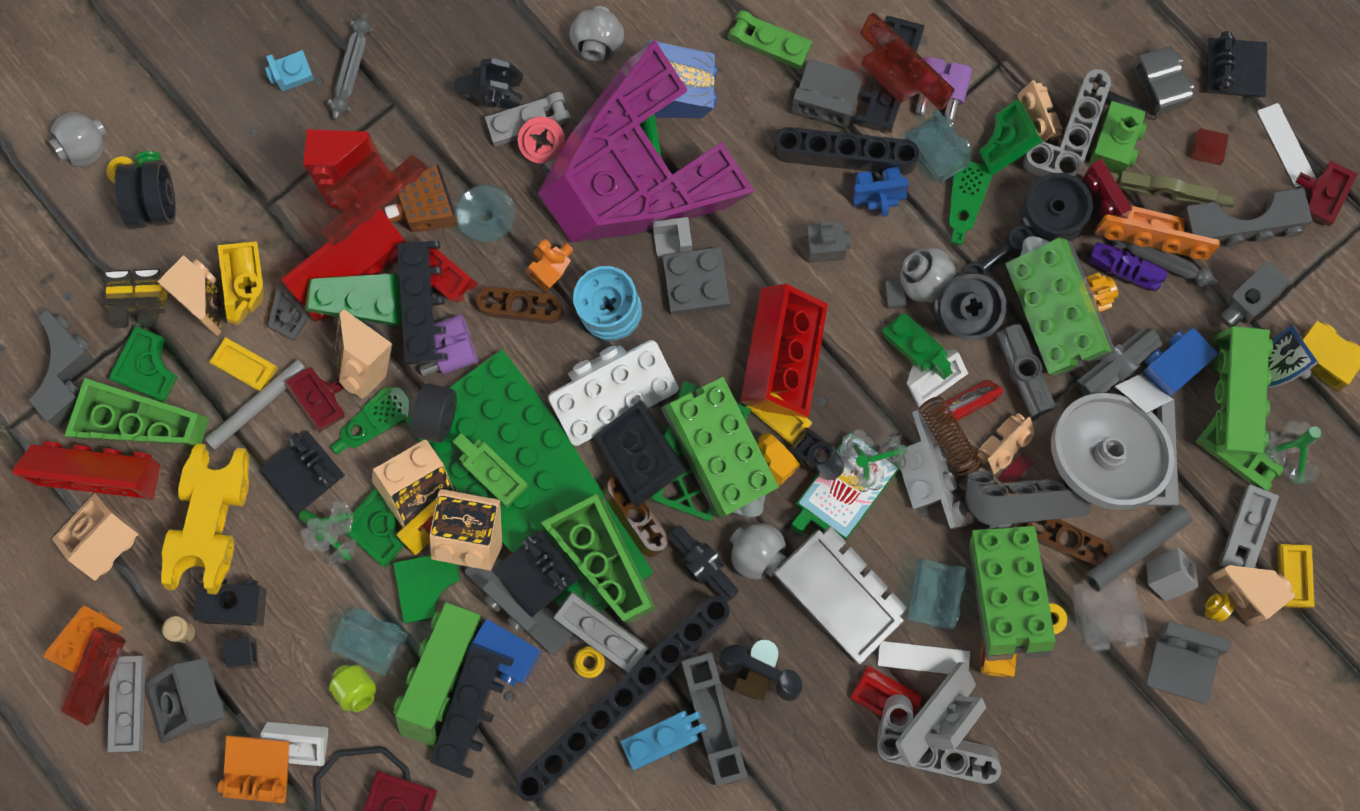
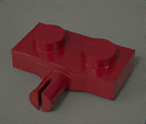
(1327, 191)
(316, 398)

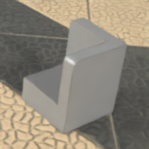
(672, 236)
(1172, 574)

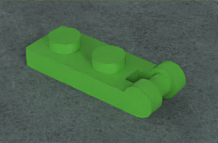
(770, 40)
(1241, 464)

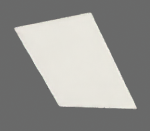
(1143, 393)

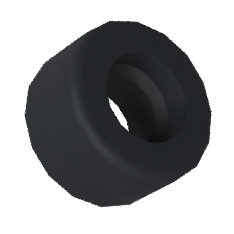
(433, 413)

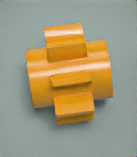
(1103, 290)

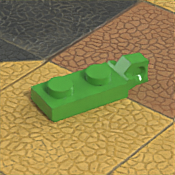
(490, 470)

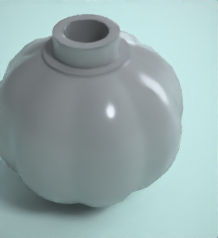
(596, 34)
(77, 139)
(926, 274)
(757, 551)

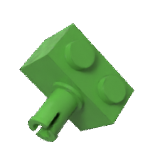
(1118, 137)

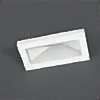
(928, 384)

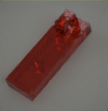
(93, 675)

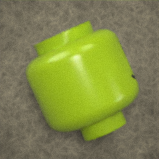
(352, 688)

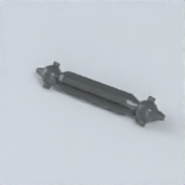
(349, 66)
(1169, 262)

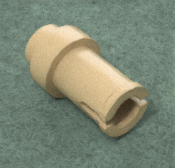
(178, 630)

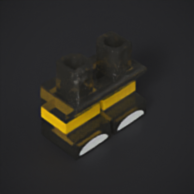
(134, 294)

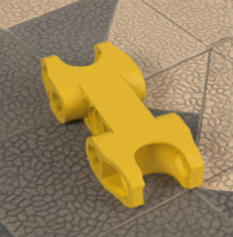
(202, 537)

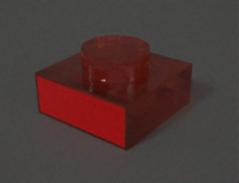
(1210, 146)

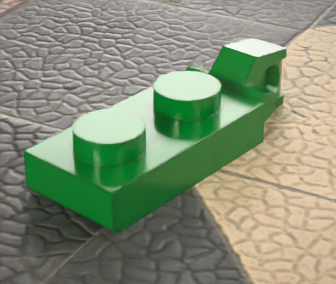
(917, 346)

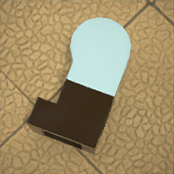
(756, 685)

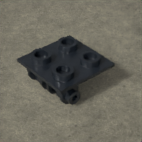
(1236, 66)
(302, 471)
(536, 573)

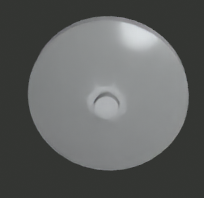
(1112, 451)

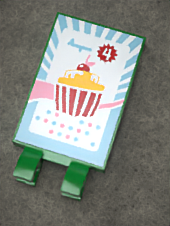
(837, 501)

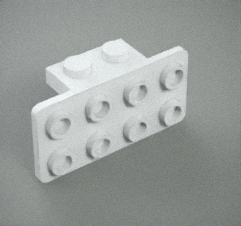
(609, 387)

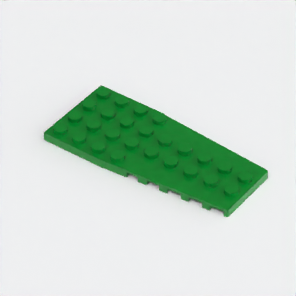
(512, 419)

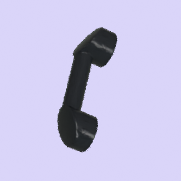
(1013, 243)
(788, 681)

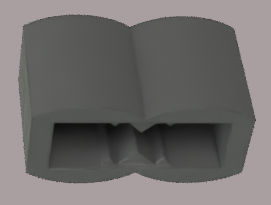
(1163, 80)

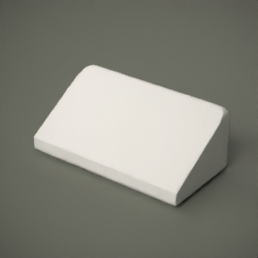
(306, 742)

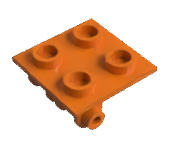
(72, 641)
(255, 769)

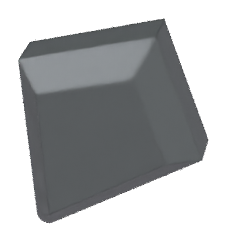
(287, 314)

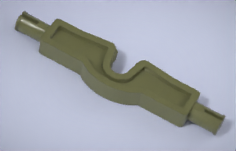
(1179, 189)

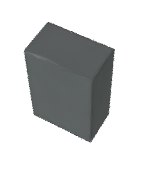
(894, 294)

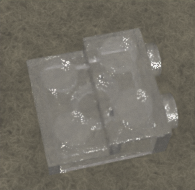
(1109, 615)

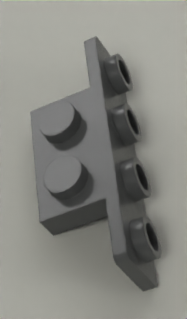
(541, 626)

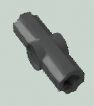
(1121, 363)
(1032, 388)

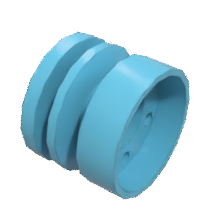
(603, 287)

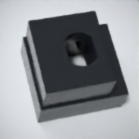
(241, 653)

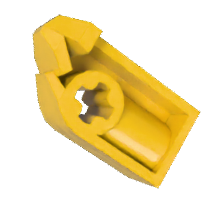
(240, 269)

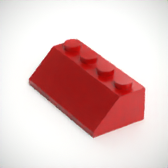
(333, 154)
(363, 253)
(784, 351)
(89, 471)

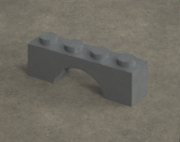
(1283, 214)
(719, 736)

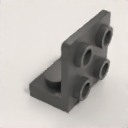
(827, 93)
(1185, 661)

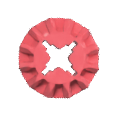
(545, 152)

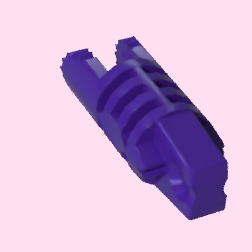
(1127, 266)

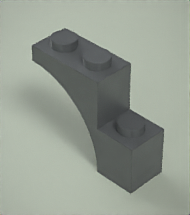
(68, 357)

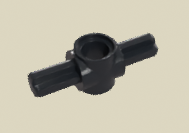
(703, 563)

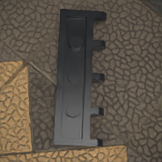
(883, 105)
(419, 303)
(468, 709)

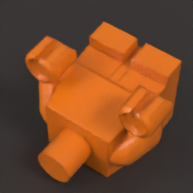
(550, 266)

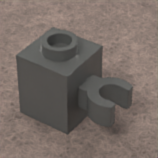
(827, 241)

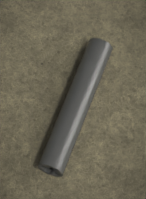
(1138, 548)

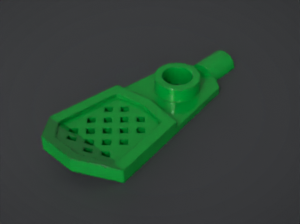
(967, 202)
(370, 423)

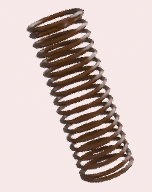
(952, 434)

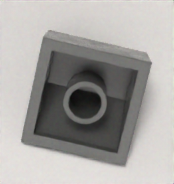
(184, 699)

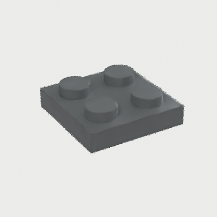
(696, 281)

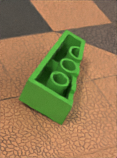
(1242, 390)
(122, 416)
(600, 553)
(436, 674)

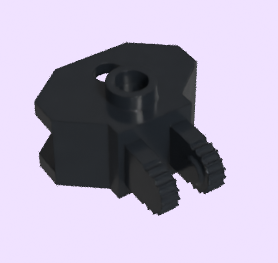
(491, 84)

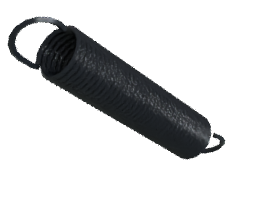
(1112, 96)

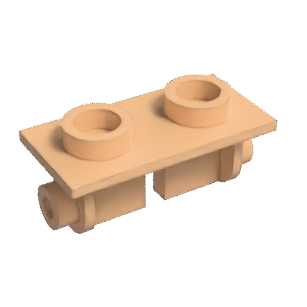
(1037, 103)
(1015, 433)

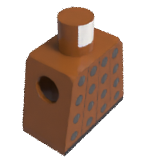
(425, 203)

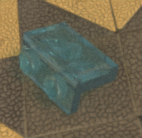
(941, 147)
(368, 640)

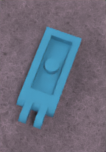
(662, 739)

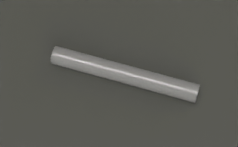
(253, 406)

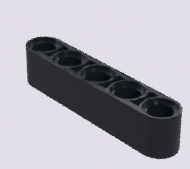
(832, 157)

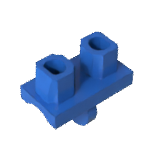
(882, 193)

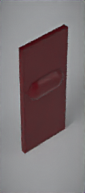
(1016, 469)

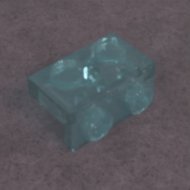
(936, 594)

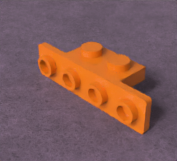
(1157, 231)

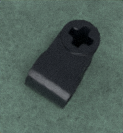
(817, 455)

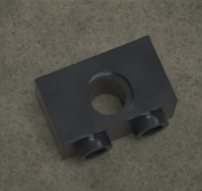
(247, 611)

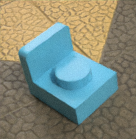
(289, 70)

